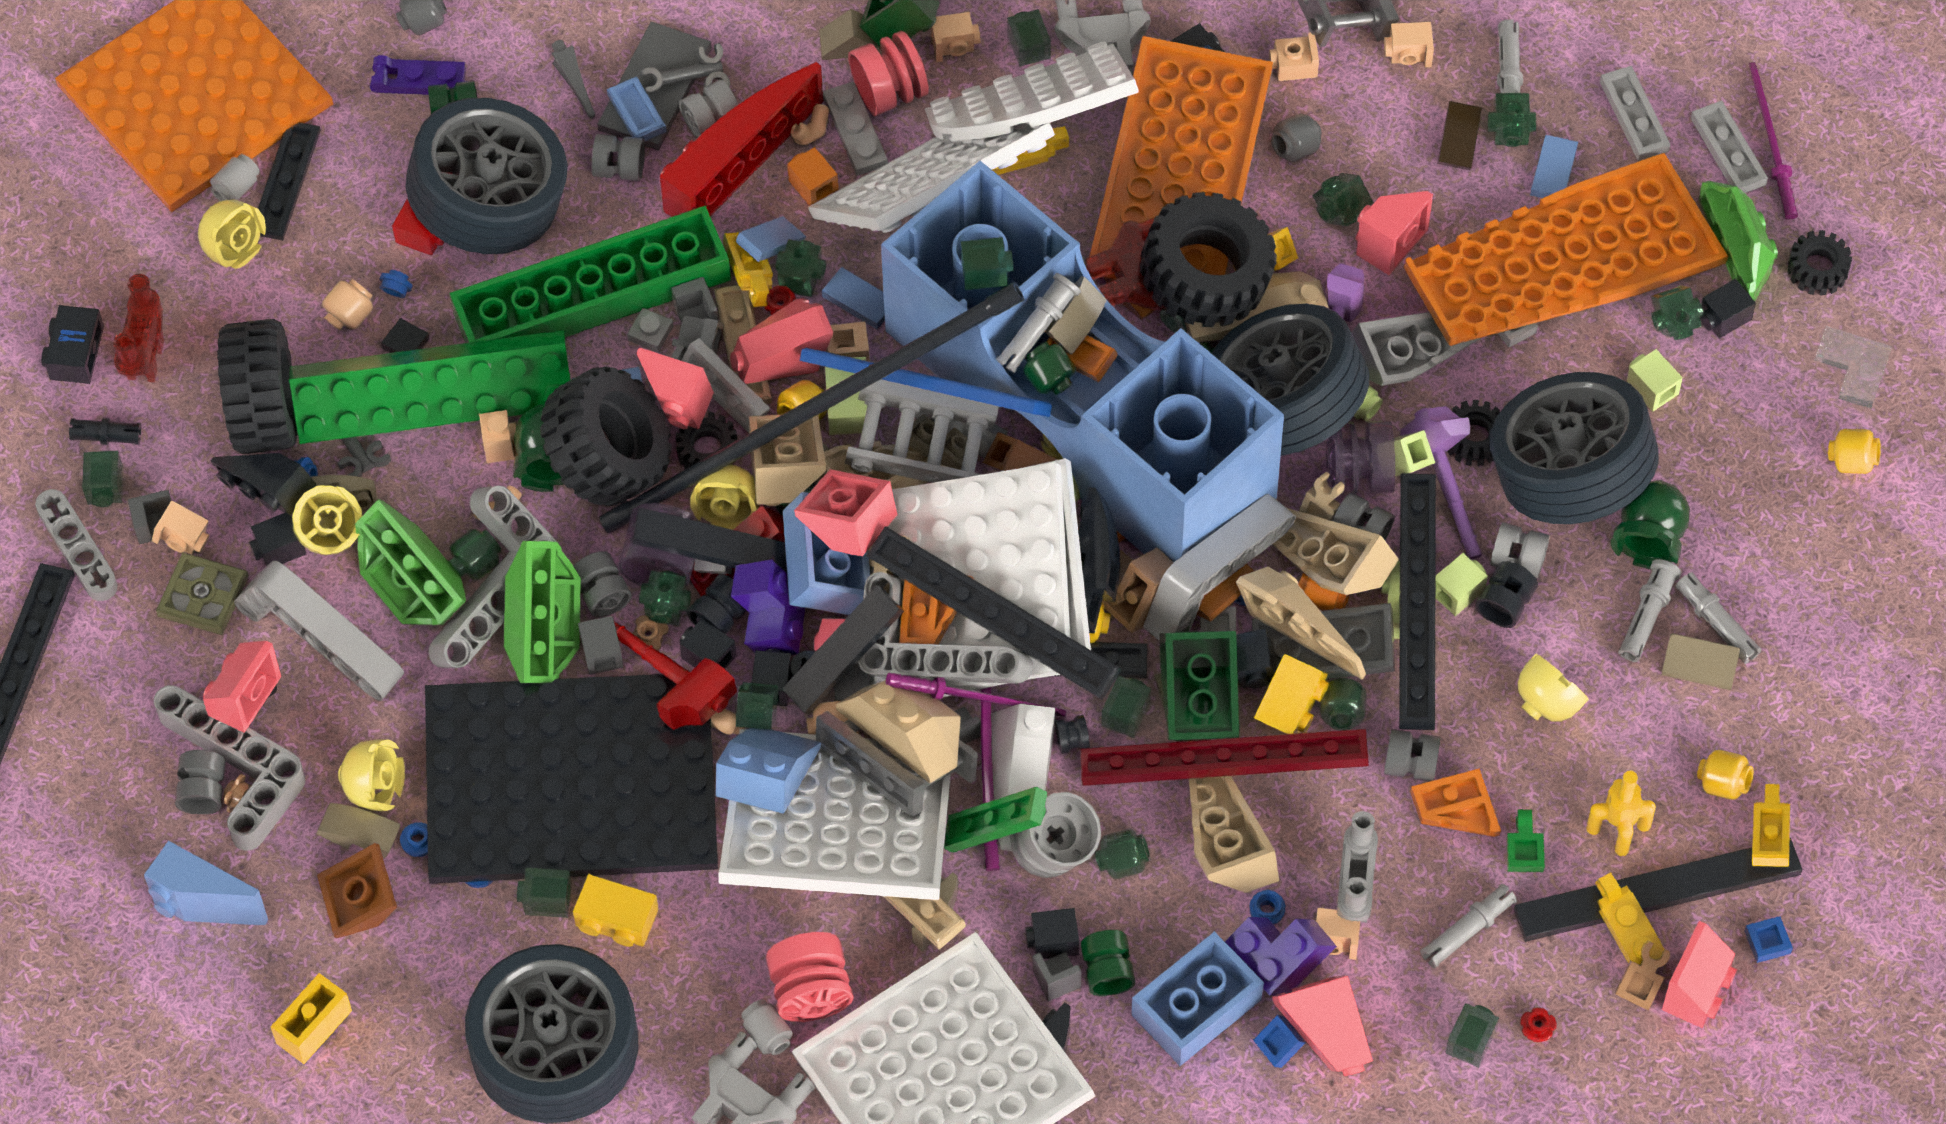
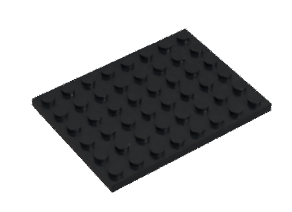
(565, 780)

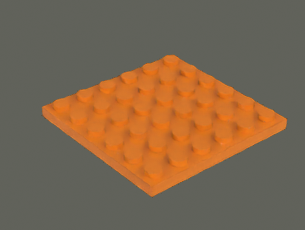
(192, 93)

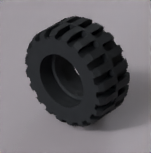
(1224, 227)
(256, 386)
(580, 449)

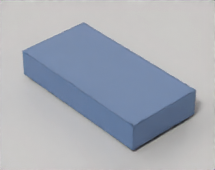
(636, 109)
(1553, 166)
(768, 238)
(856, 297)

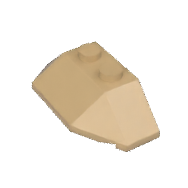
(908, 725)

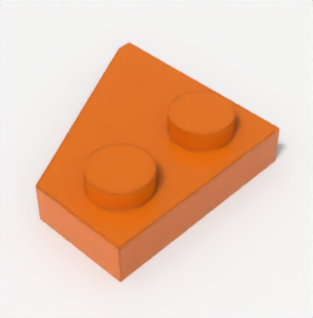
(923, 617)
(1457, 804)

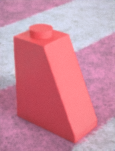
(776, 344)
(1328, 1022)

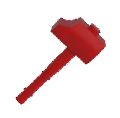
(697, 692)

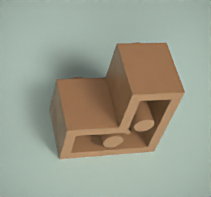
(1137, 587)

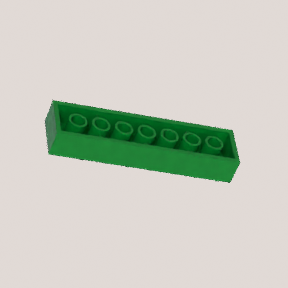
(595, 281)
(426, 386)

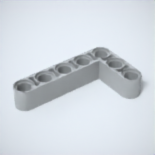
(1213, 562)
(479, 604)
(321, 626)
(931, 655)
(238, 754)

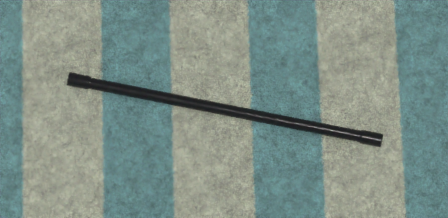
(991, 306)

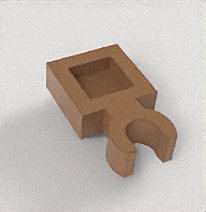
(1640, 981)

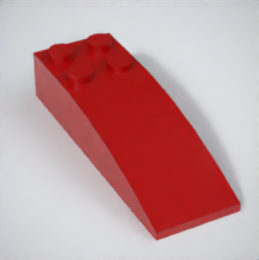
(739, 143)

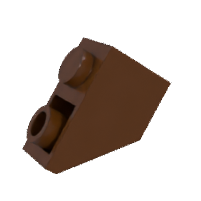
(1010, 454)

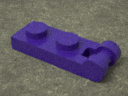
(414, 75)

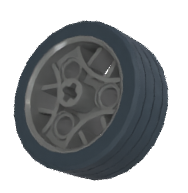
(503, 178)
(1303, 366)
(1574, 448)
(552, 1033)

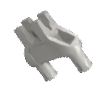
(1121, 29)
(1357, 869)
(741, 1098)

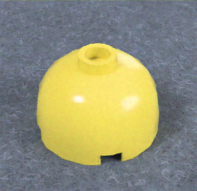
(231, 232)
(725, 497)
(326, 519)
(1548, 692)
(372, 767)

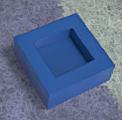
(1768, 939)
(1279, 1041)

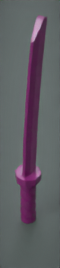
(1780, 172)
(938, 688)
(991, 847)

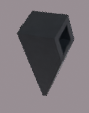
(269, 477)

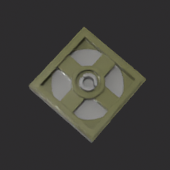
(202, 593)

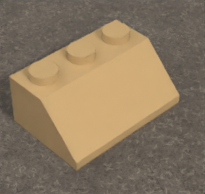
(788, 462)

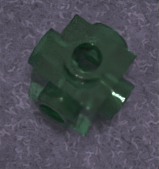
(1511, 119)
(1342, 199)
(800, 266)
(1666, 306)
(665, 597)

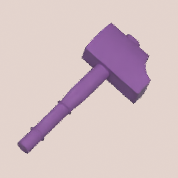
(1345, 291)
(1443, 432)

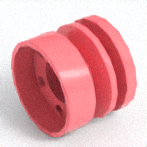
(891, 72)
(809, 976)

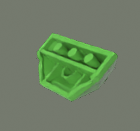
(1741, 234)
(406, 568)
(541, 612)

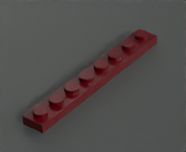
(1224, 757)

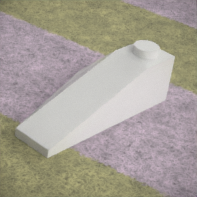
(1021, 750)

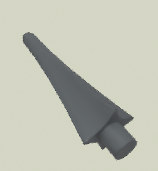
(567, 65)

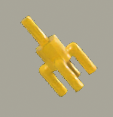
(1623, 810)

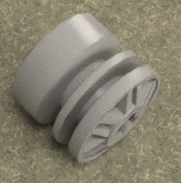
(1074, 834)

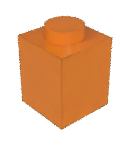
(812, 176)

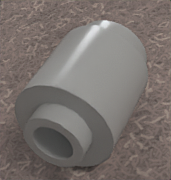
(234, 178)
(766, 1027)

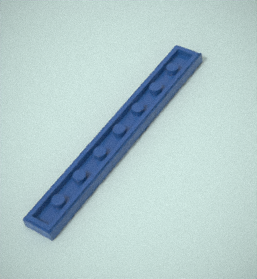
(932, 383)

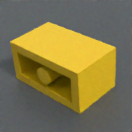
(1292, 696)
(615, 911)
(311, 1018)

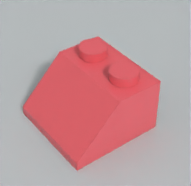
(1392, 228)
(679, 387)
(848, 511)
(243, 684)
(1699, 977)

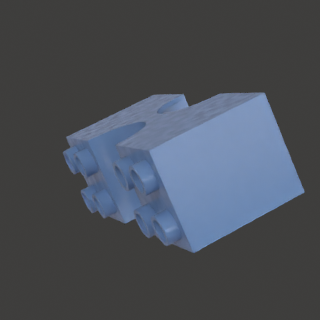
(1164, 431)

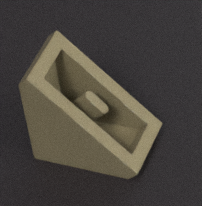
(843, 36)

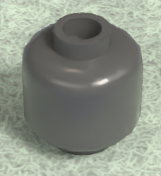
(421, 15)
(1296, 137)

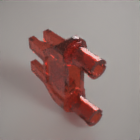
(1124, 262)
(141, 333)

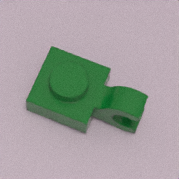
(1524, 847)

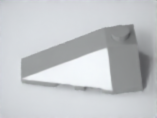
(1403, 347)

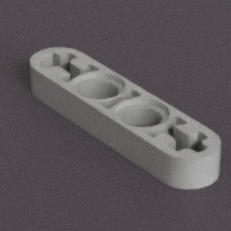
(74, 546)

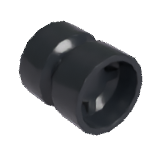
(1506, 594)
(718, 606)

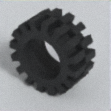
(1820, 246)
(709, 428)
(1475, 449)

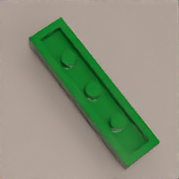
(995, 819)

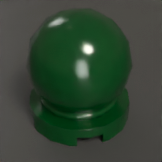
(532, 463)
(1652, 525)

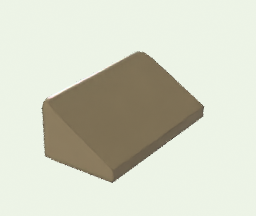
(1700, 661)

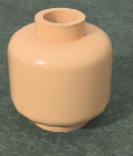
(347, 305)

